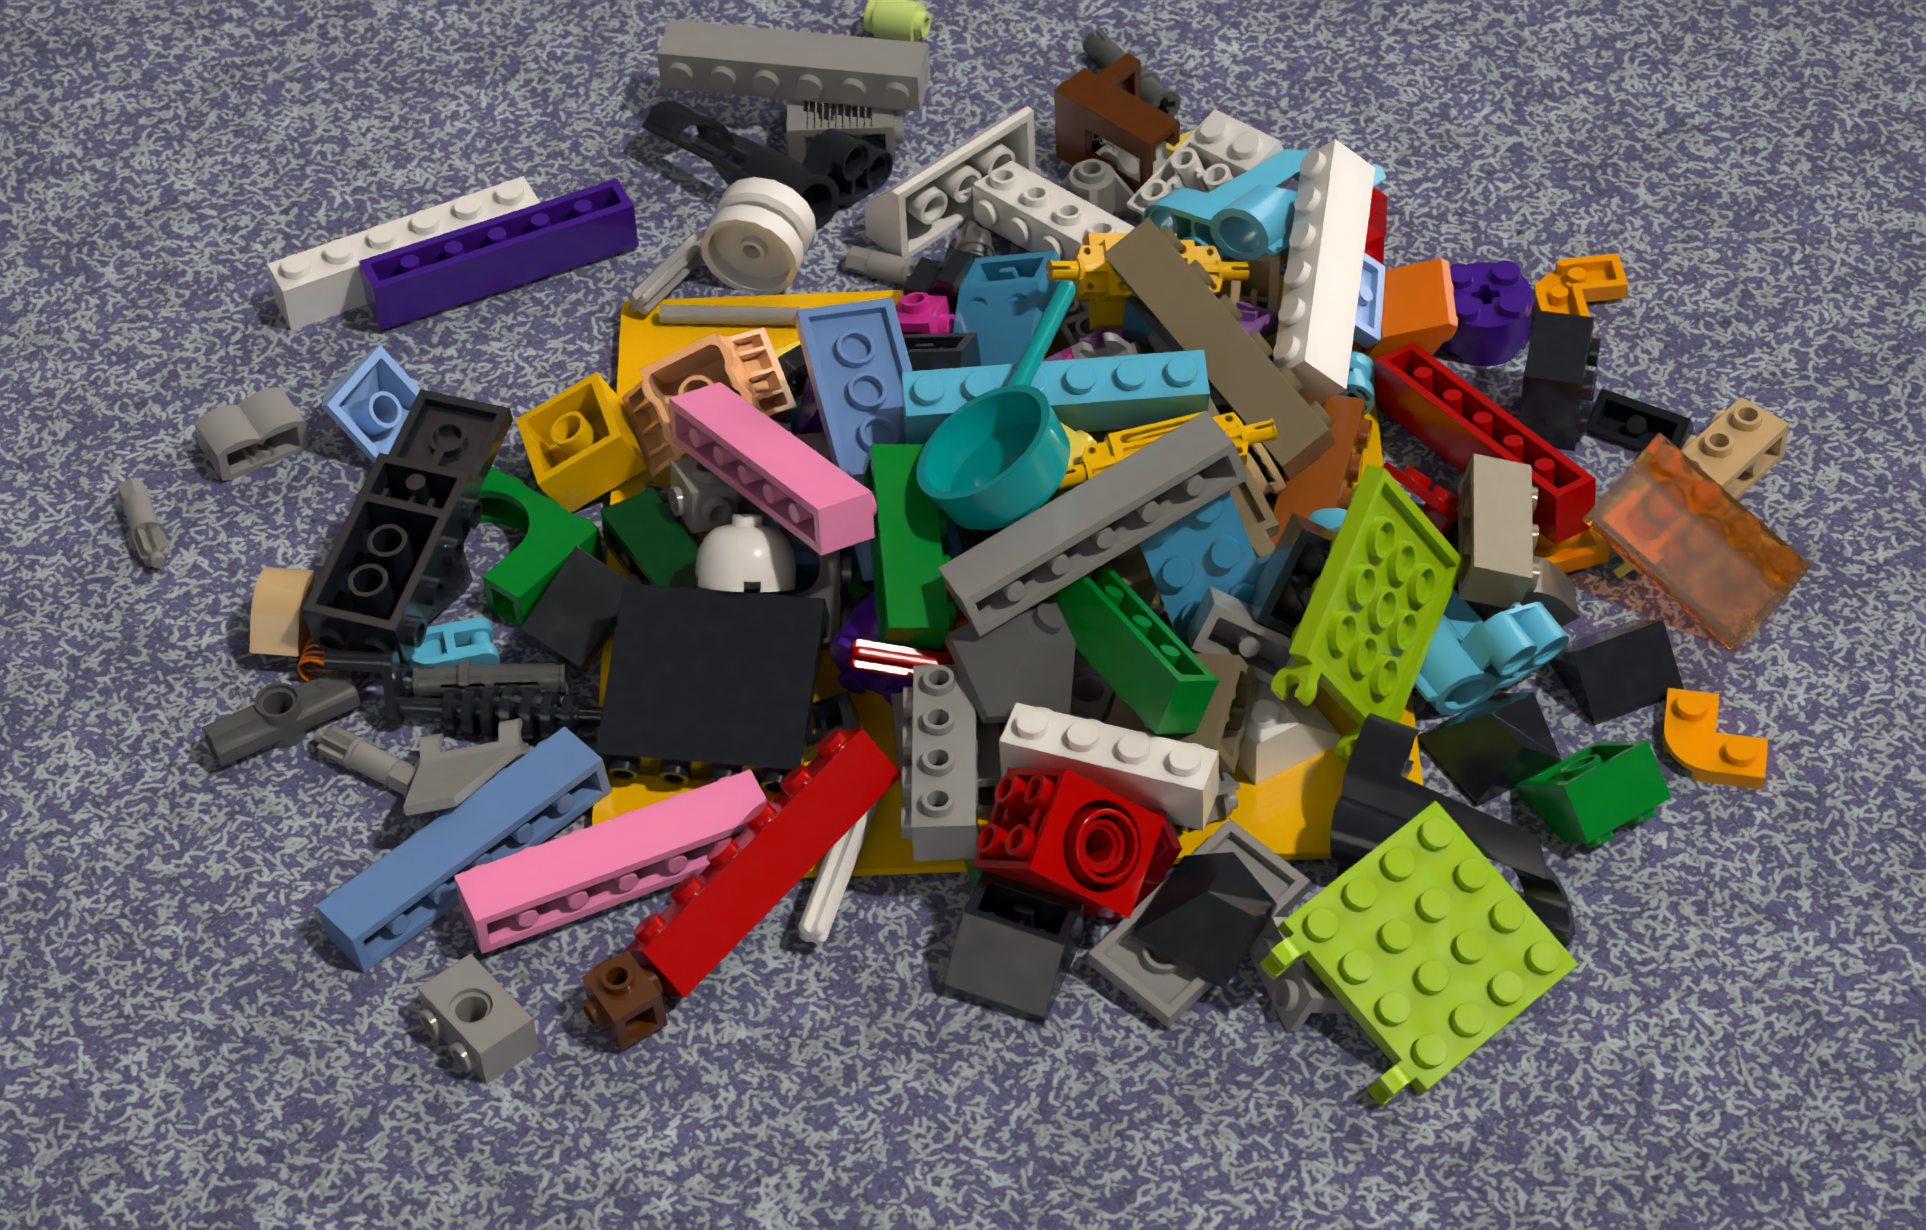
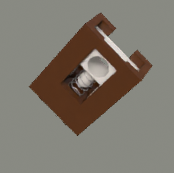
(1110, 123)

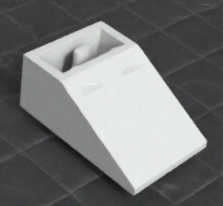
(1208, 158)

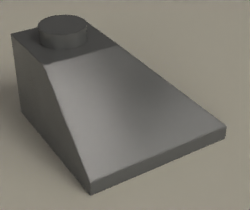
(1017, 662)

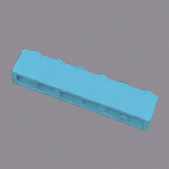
(1082, 392)

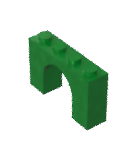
(551, 535)

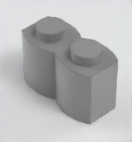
(251, 433)

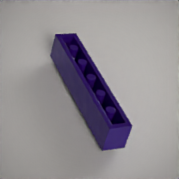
(499, 253)

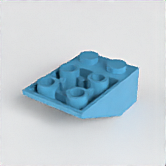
(1004, 303)

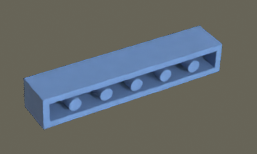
(501, 818)

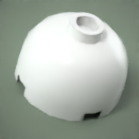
(746, 557)

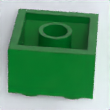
(1597, 791)

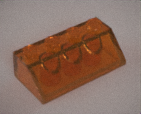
(1696, 542)

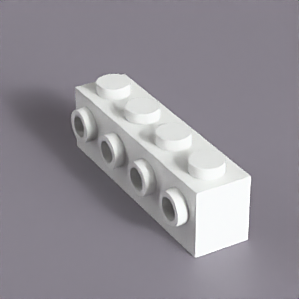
(1038, 212)
(1131, 763)

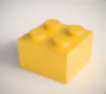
(581, 443)

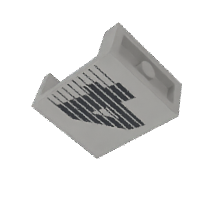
(810, 117)

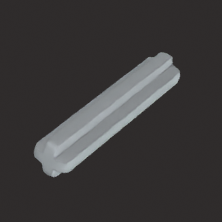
(667, 275)

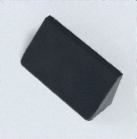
(1145, 329)
(1635, 422)

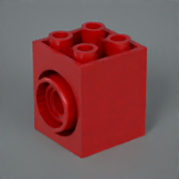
(1069, 839)

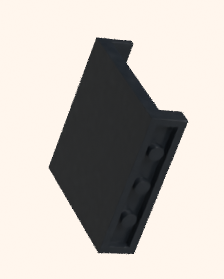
(710, 684)

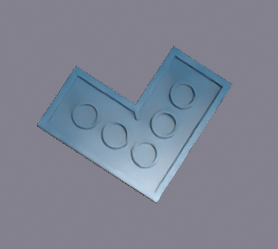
(1202, 552)

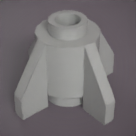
(1100, 186)

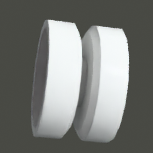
(758, 236)

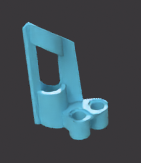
(1244, 214)
(1475, 656)

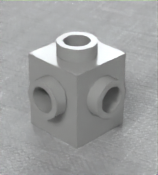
(701, 496)

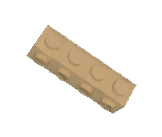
(1739, 446)

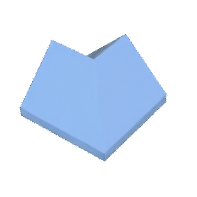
(371, 401)

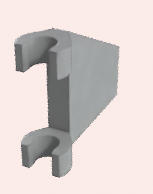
(453, 775)

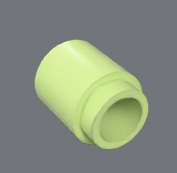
(897, 19)

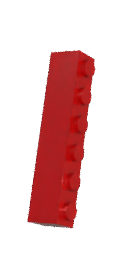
(1463, 421)
(763, 861)

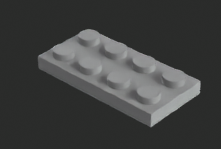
(1162, 985)

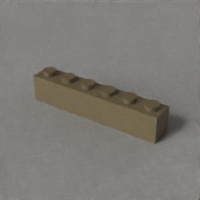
(1235, 361)

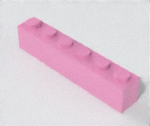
(772, 468)
(603, 863)

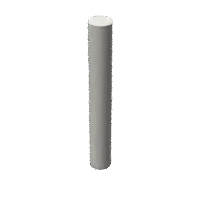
(727, 315)

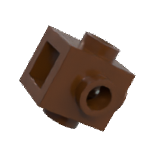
(624, 1000)

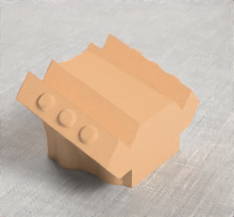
(740, 362)

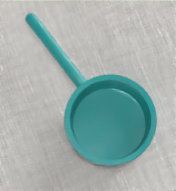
(1003, 448)

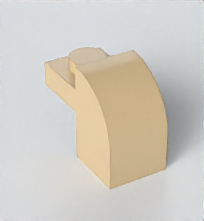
(277, 612)

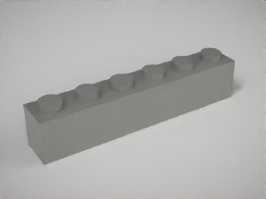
(794, 65)
(1093, 523)

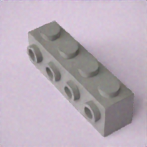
(943, 766)

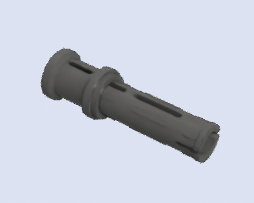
(1152, 92)

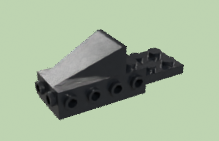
(407, 530)

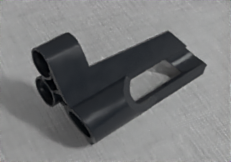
(833, 173)
(1382, 800)

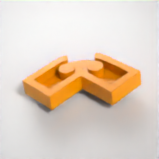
(1581, 281)
(1710, 755)

